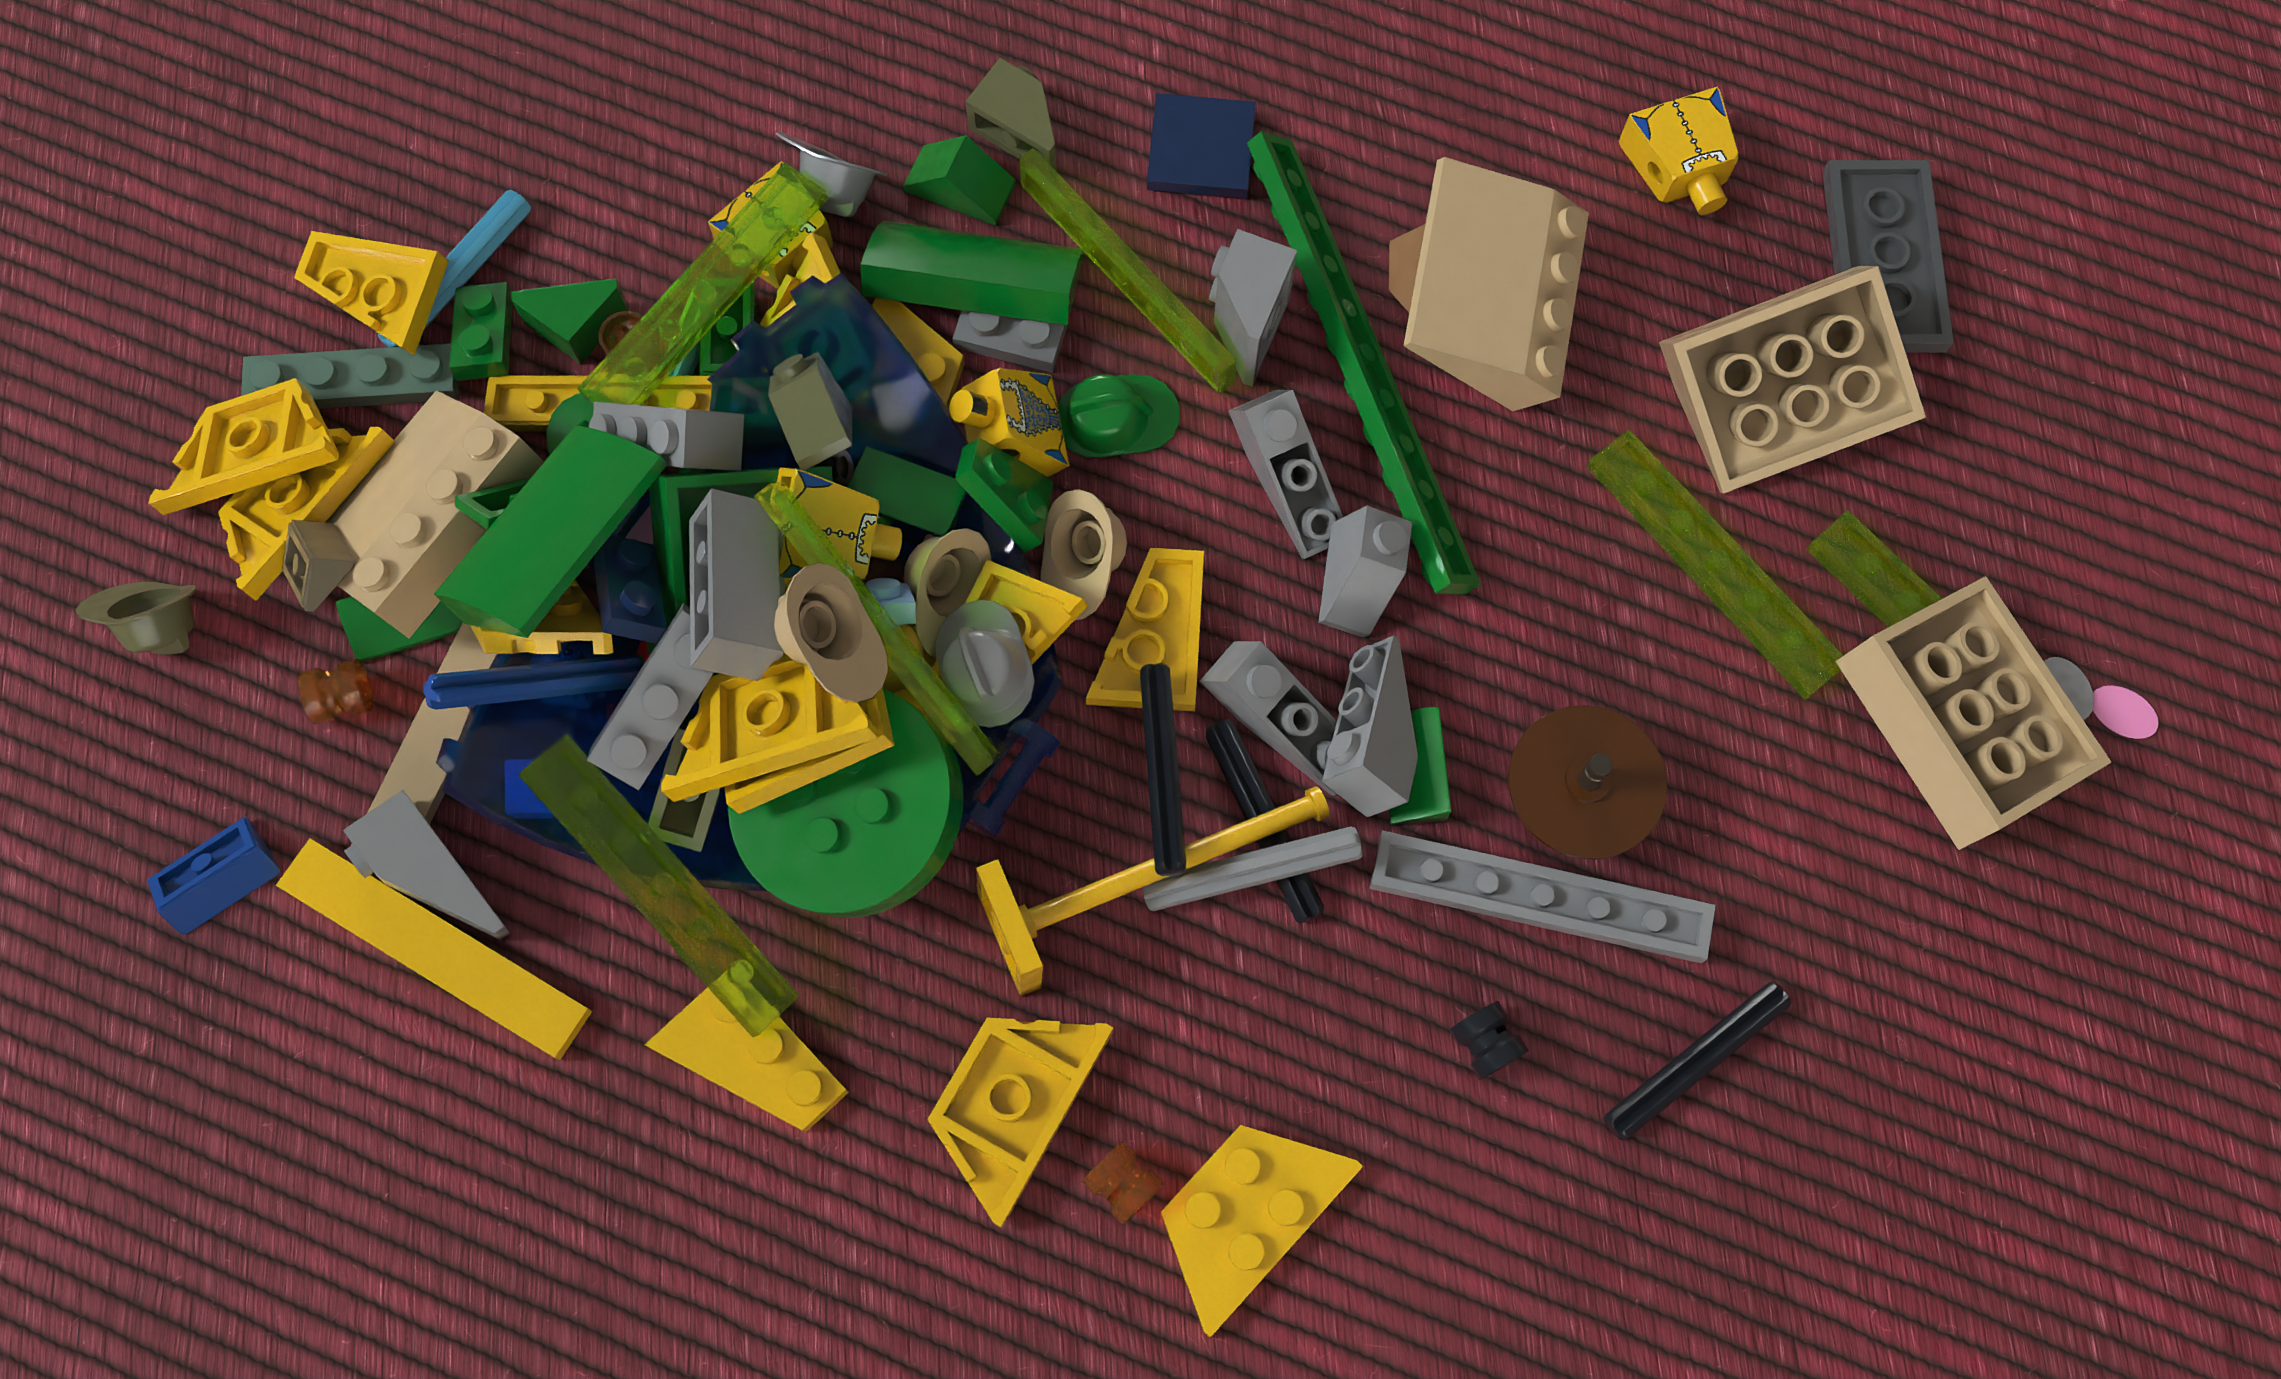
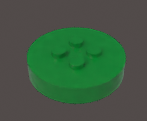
(863, 832)

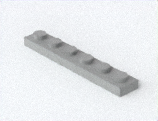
(1543, 897)

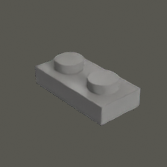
(1010, 339)

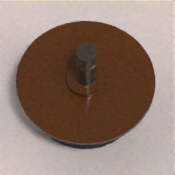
(1587, 782)

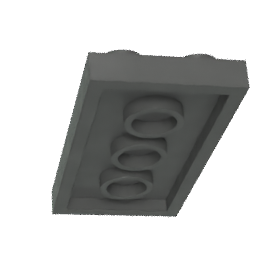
(1888, 219)

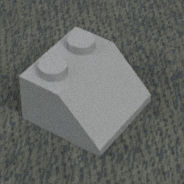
(1251, 297)

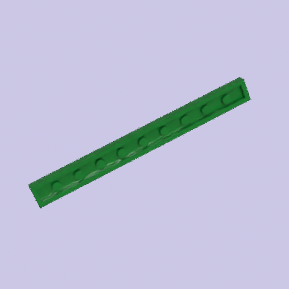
(1365, 370)

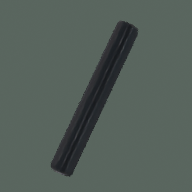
(1162, 770)
(1254, 801)
(1697, 1061)

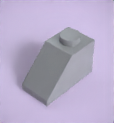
(1363, 569)

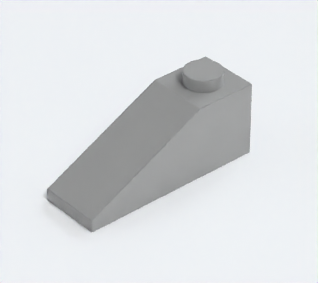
(412, 859)

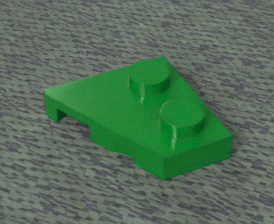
(1007, 490)

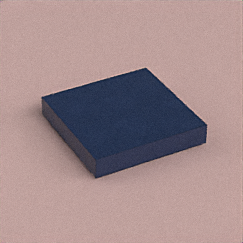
(1201, 146)

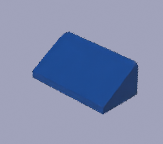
(212, 876)

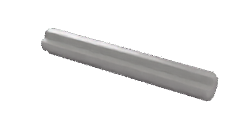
(1255, 868)

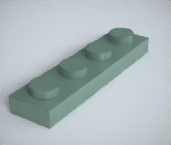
(358, 375)

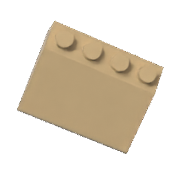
(1497, 283)
(1794, 377)
(404, 510)
(1972, 712)

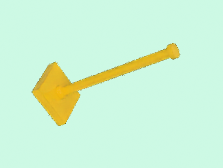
(1017, 926)

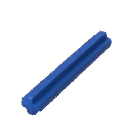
(530, 681)

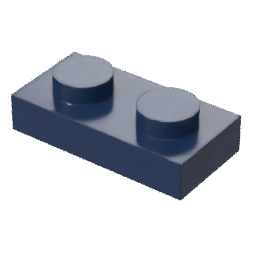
(629, 589)

